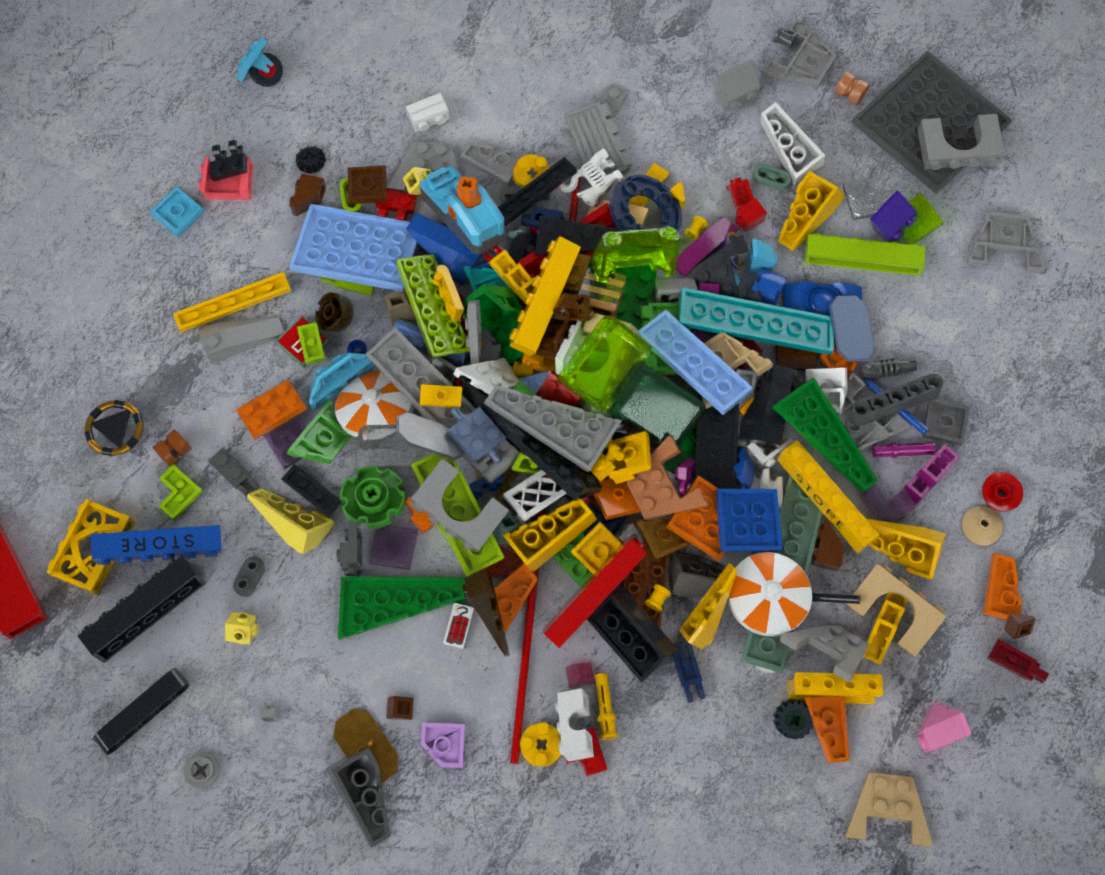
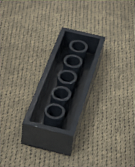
(141, 609)

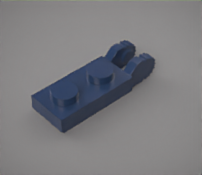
(688, 670)

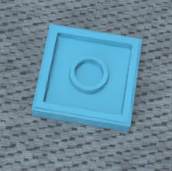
(177, 211)

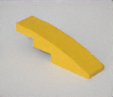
(513, 275)
(885, 627)

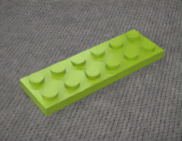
(460, 506)

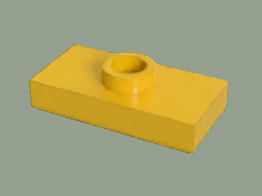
(440, 396)

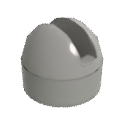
(269, 715)

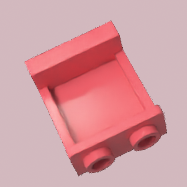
(231, 188)

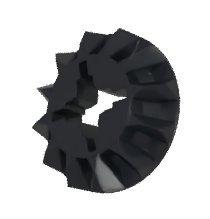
(317, 162)

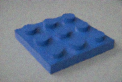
(748, 520)

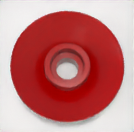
(1008, 485)

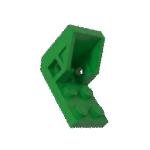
(498, 314)

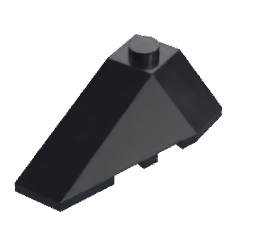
(761, 422)

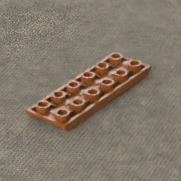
(643, 578)

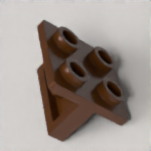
(553, 339)

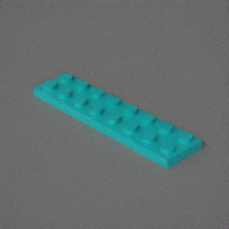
(756, 321)

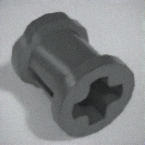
(785, 38)

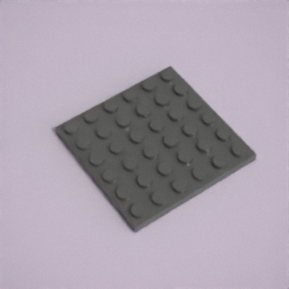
(926, 92)

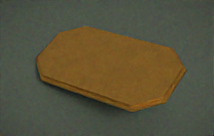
(359, 731)

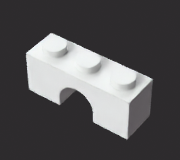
(571, 707)

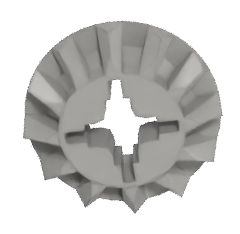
(191, 770)

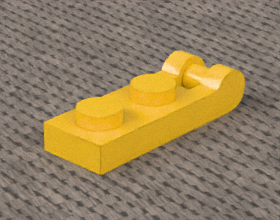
(448, 292)

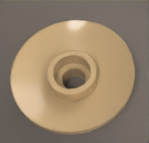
(976, 532)

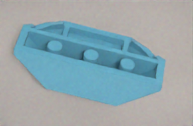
(335, 376)

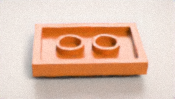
(271, 409)

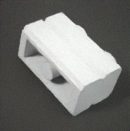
(427, 112)

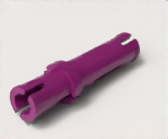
(909, 449)

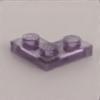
(885, 509)

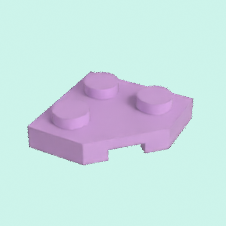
(444, 743)

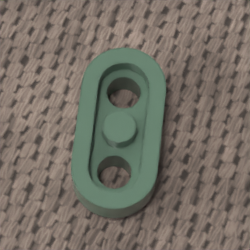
(772, 176)

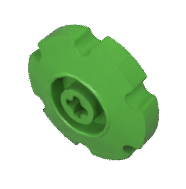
(373, 497)

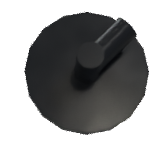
(522, 246)

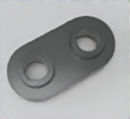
(250, 576)

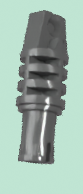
(887, 367)

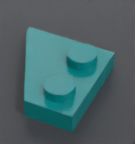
(482, 276)

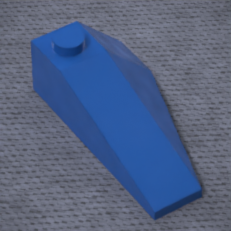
(444, 245)

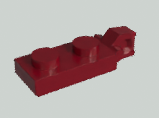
(1017, 662)

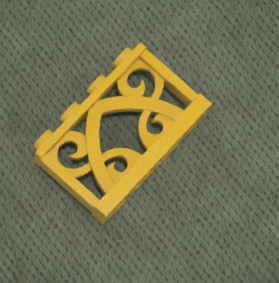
(97, 574)
(861, 690)

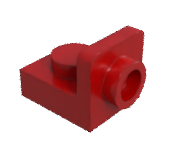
(740, 191)

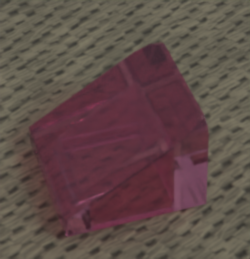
(579, 674)

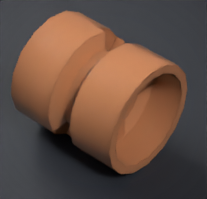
(852, 88)

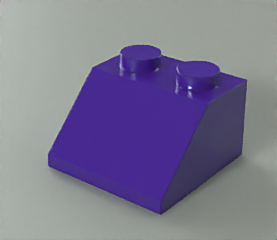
(893, 217)

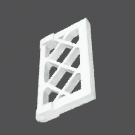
(517, 505)

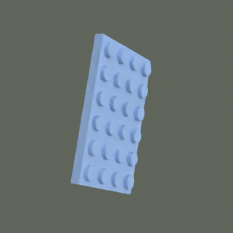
(352, 247)

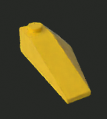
(813, 204)
(705, 618)

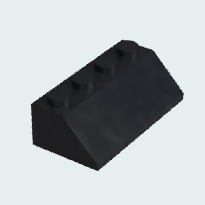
(632, 634)

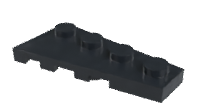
(581, 234)

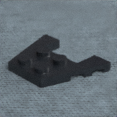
(718, 270)

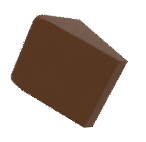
(1019, 625)
(399, 708)

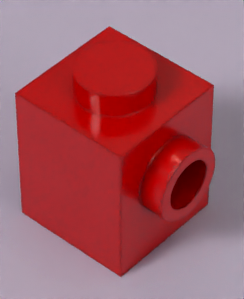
(750, 215)

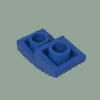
(477, 486)

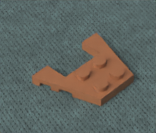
(655, 490)

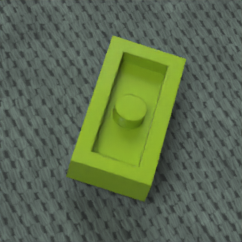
(311, 343)

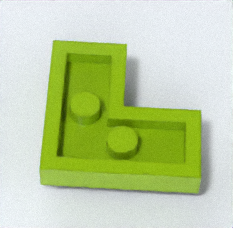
(183, 492)

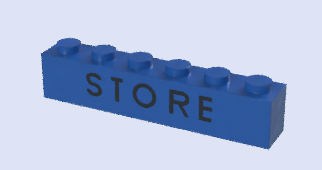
(156, 544)

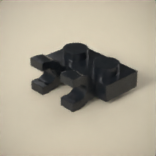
(230, 166)

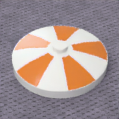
(370, 401)
(770, 594)

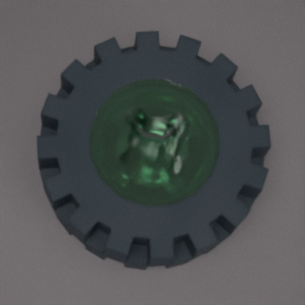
(787, 713)

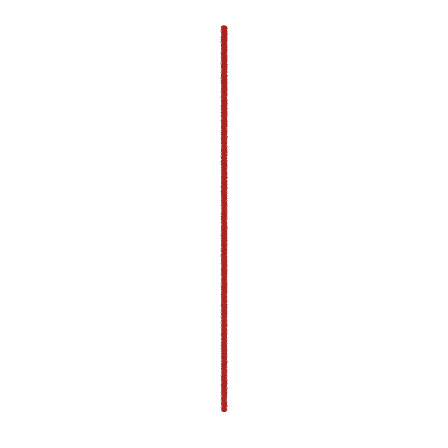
(525, 658)

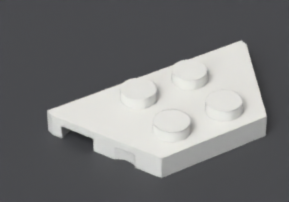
(488, 374)

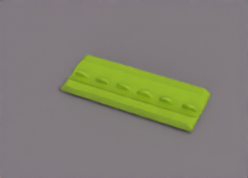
(437, 329)

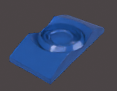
(816, 297)

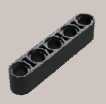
(141, 711)

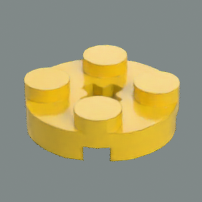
(524, 165)
(529, 743)

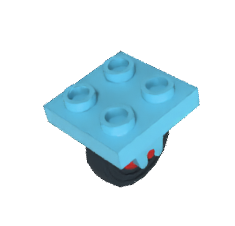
(263, 67)

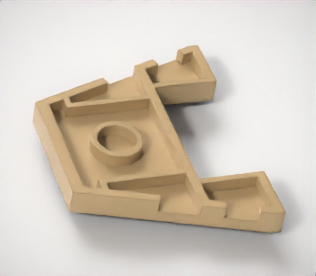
(735, 354)
(889, 798)

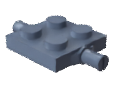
(476, 435)

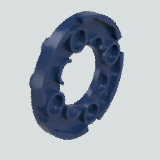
(643, 186)

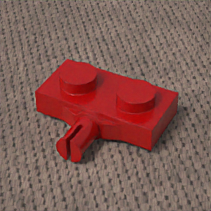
(593, 764)

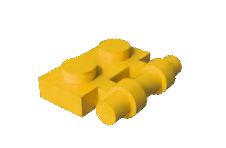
(603, 465)

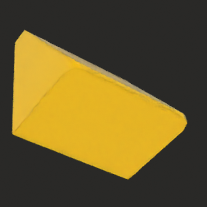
(678, 193)

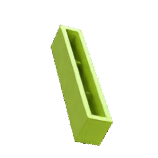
(864, 254)

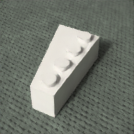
(791, 144)

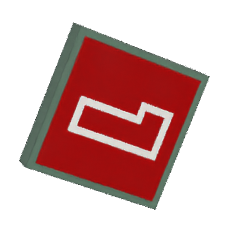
(291, 344)

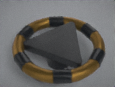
(113, 427)

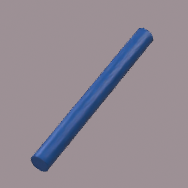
(904, 413)

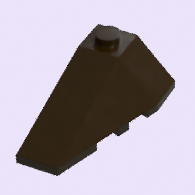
(483, 598)

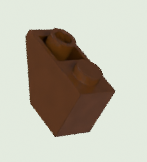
(307, 191)
(829, 549)

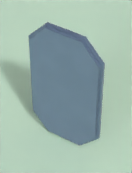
(852, 328)

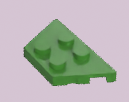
(321, 438)

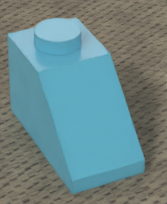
(760, 256)

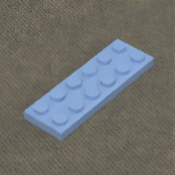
(695, 362)

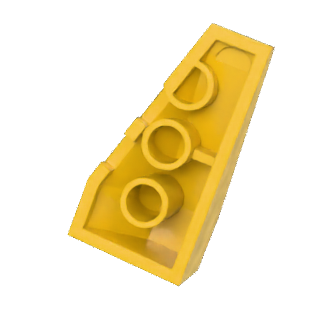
(910, 546)

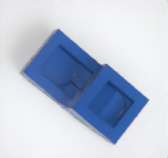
(745, 468)

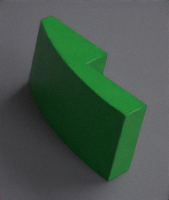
(687, 449)

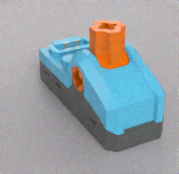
(464, 208)

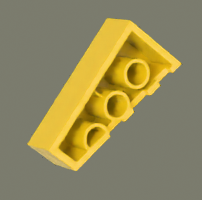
(550, 533)

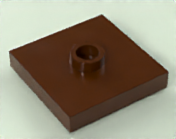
(367, 184)
(795, 358)

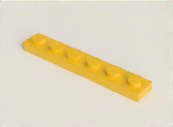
(232, 302)

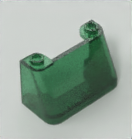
(655, 404)

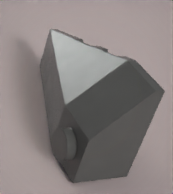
(690, 576)
(361, 790)

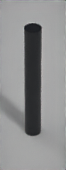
(836, 598)

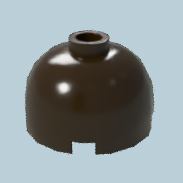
(334, 312)

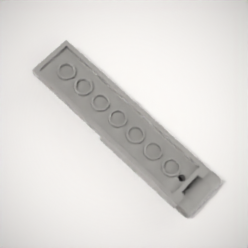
(407, 371)

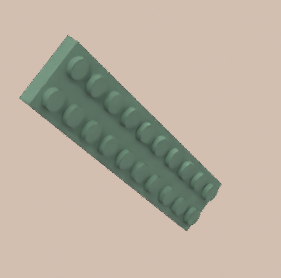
(799, 531)

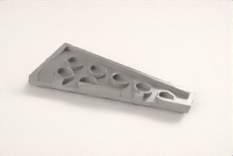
(564, 428)

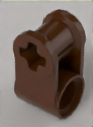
(572, 306)

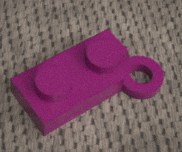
(685, 474)

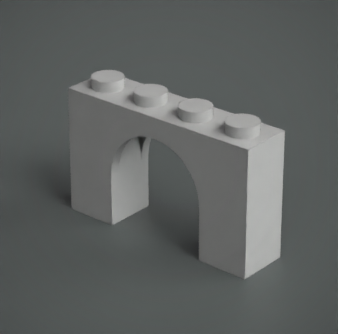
(939, 154)
(429, 500)

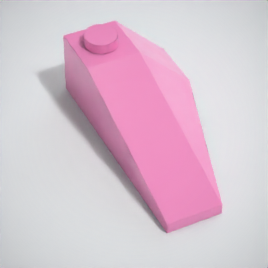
(942, 728)

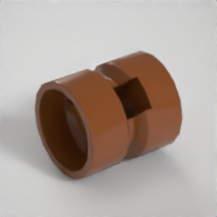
(179, 445)

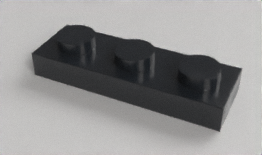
(311, 490)

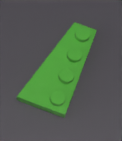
(571, 564)

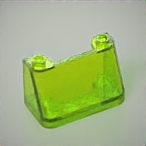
(635, 248)
(603, 362)

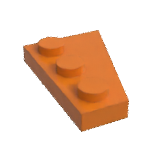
(1002, 589)
(513, 593)
(831, 726)

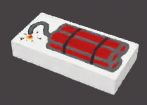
(458, 626)

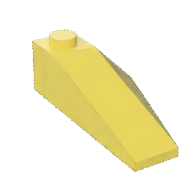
(296, 526)

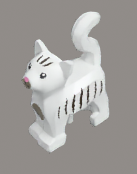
(595, 175)

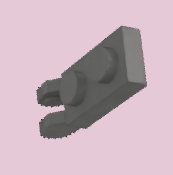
(232, 471)

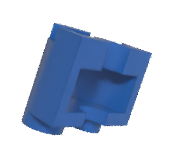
(769, 286)

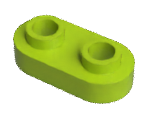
(344, 197)

